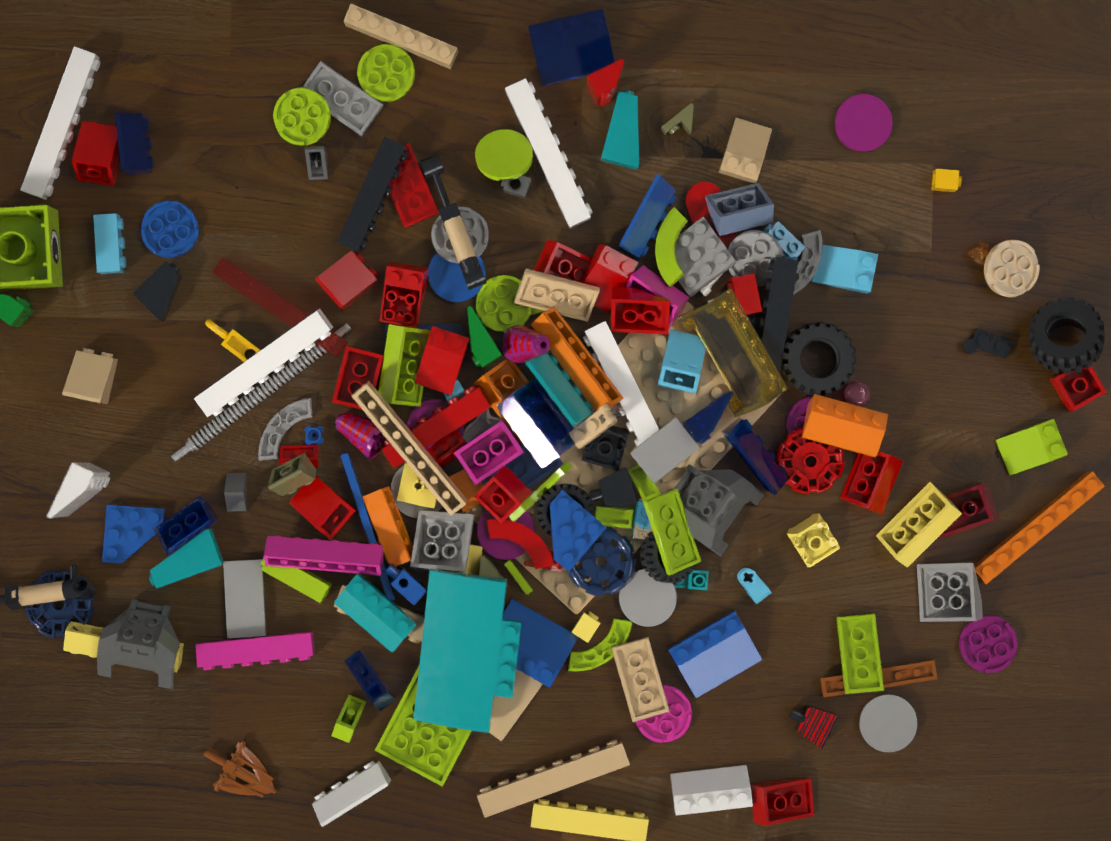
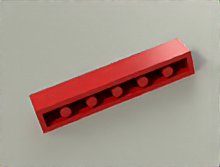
(443, 421)

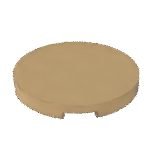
(1011, 268)

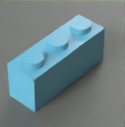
(109, 243)

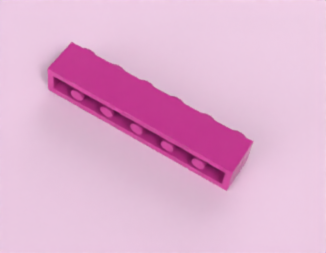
(323, 555)
(254, 650)

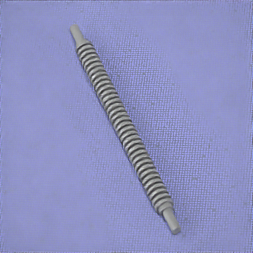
(191, 444)

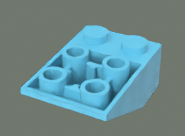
(682, 362)

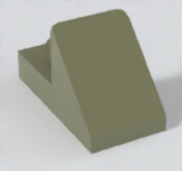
(684, 118)

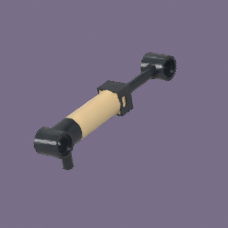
(455, 227)
(19, 597)

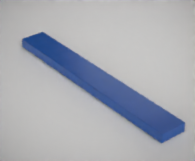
(365, 518)

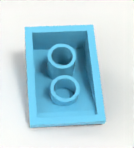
(846, 269)

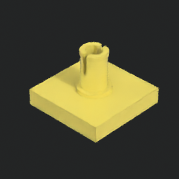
(413, 490)

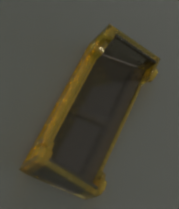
(735, 352)

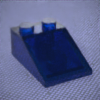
(705, 421)

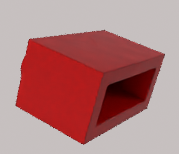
(746, 292)

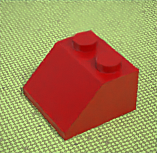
(503, 494)

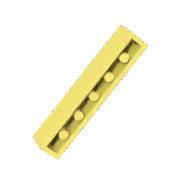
(87, 638)
(589, 821)

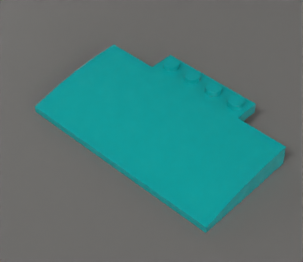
(465, 651)

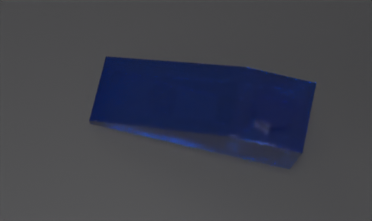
(369, 680)

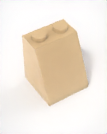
(91, 376)

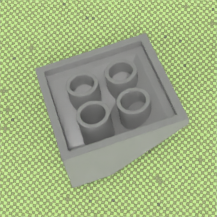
(442, 541)
(948, 592)

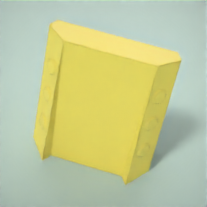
(813, 539)

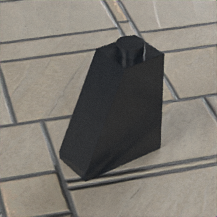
(159, 290)

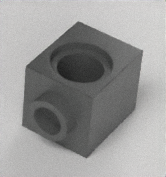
(520, 192)

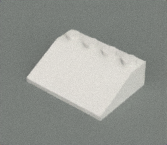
(78, 487)

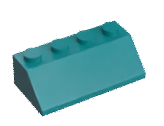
(560, 389)
(375, 612)

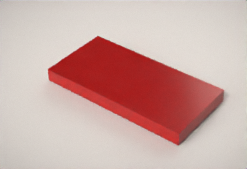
(412, 193)

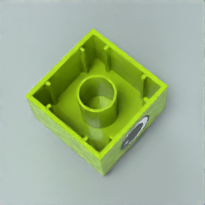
(29, 248)

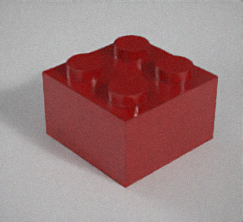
(1077, 388)

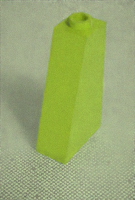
(301, 580)

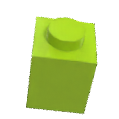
(348, 718)

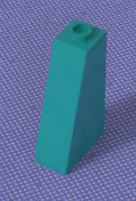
(622, 137)
(191, 559)

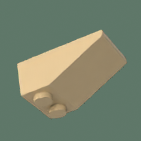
(745, 150)

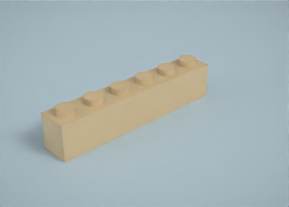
(401, 36)

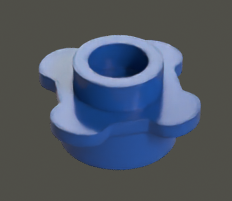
(317, 439)

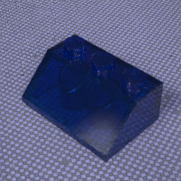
(134, 143)
(185, 524)

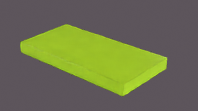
(672, 531)
(860, 654)

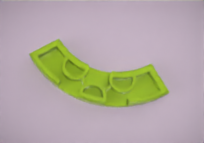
(665, 246)
(540, 491)
(602, 652)

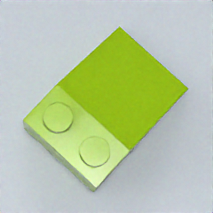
(1031, 446)

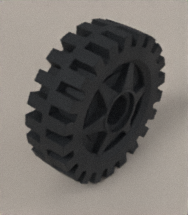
(573, 491)
(655, 565)

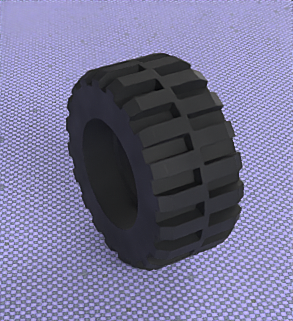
(1062, 314)
(844, 358)

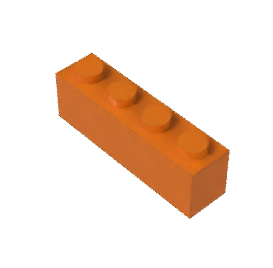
(389, 526)

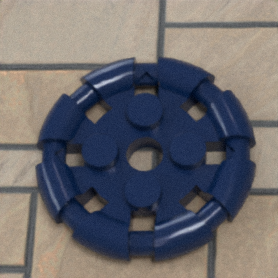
(610, 569)
(54, 615)

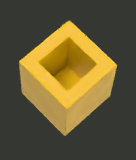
(946, 180)

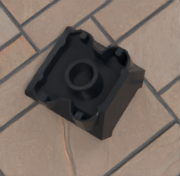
(607, 448)

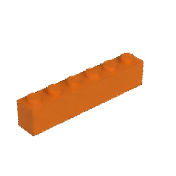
(577, 360)

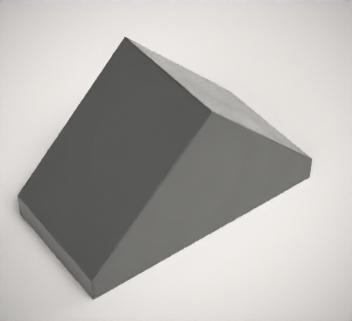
(316, 162)
(236, 491)

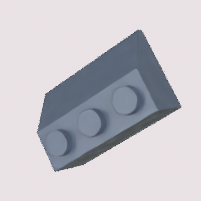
(739, 209)

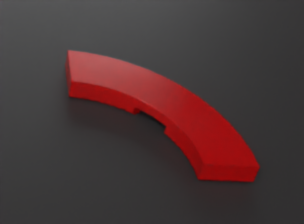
(525, 538)

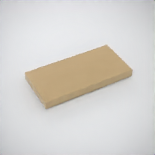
(546, 291)
(640, 679)
(508, 710)

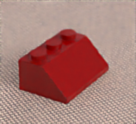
(604, 83)
(871, 481)

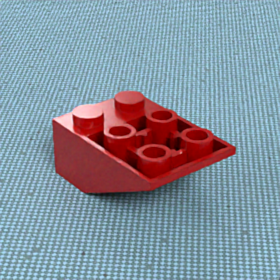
(403, 294)
(323, 507)

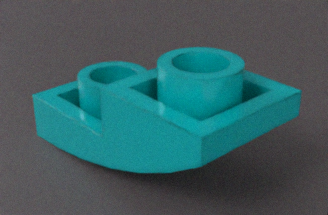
(696, 580)

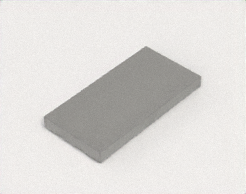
(345, 100)
(244, 598)

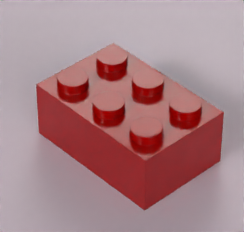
(356, 370)

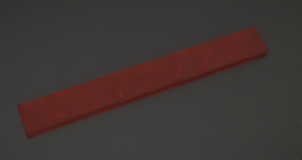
(272, 302)

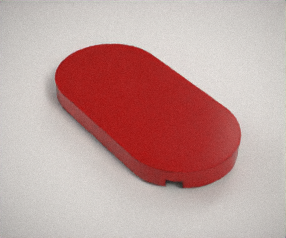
(697, 206)

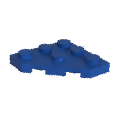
(128, 530)
(572, 530)

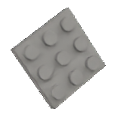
(701, 256)

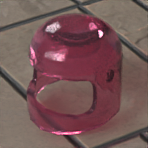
(856, 393)

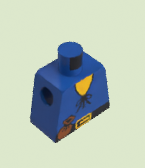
(411, 589)

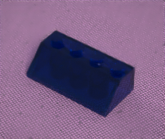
(755, 456)

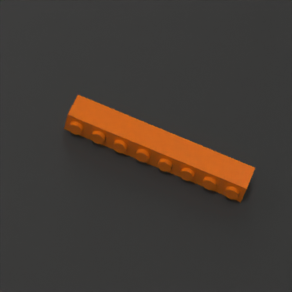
(1037, 526)

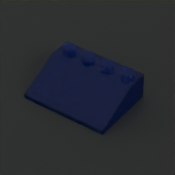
(571, 46)
(537, 422)

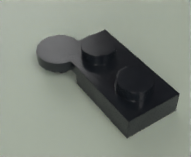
(987, 343)

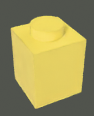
(586, 626)

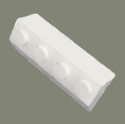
(711, 790)
(351, 792)

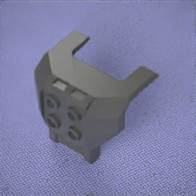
(714, 502)
(140, 641)

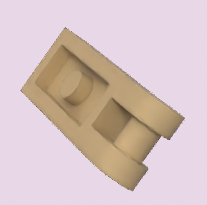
(592, 427)

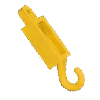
(232, 341)

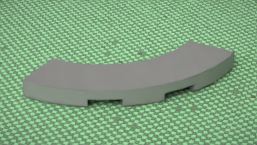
(809, 260)
(280, 425)

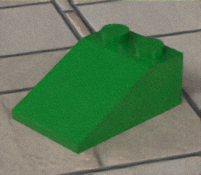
(14, 310)
(482, 345)

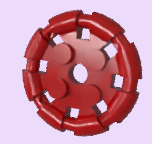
(805, 472)

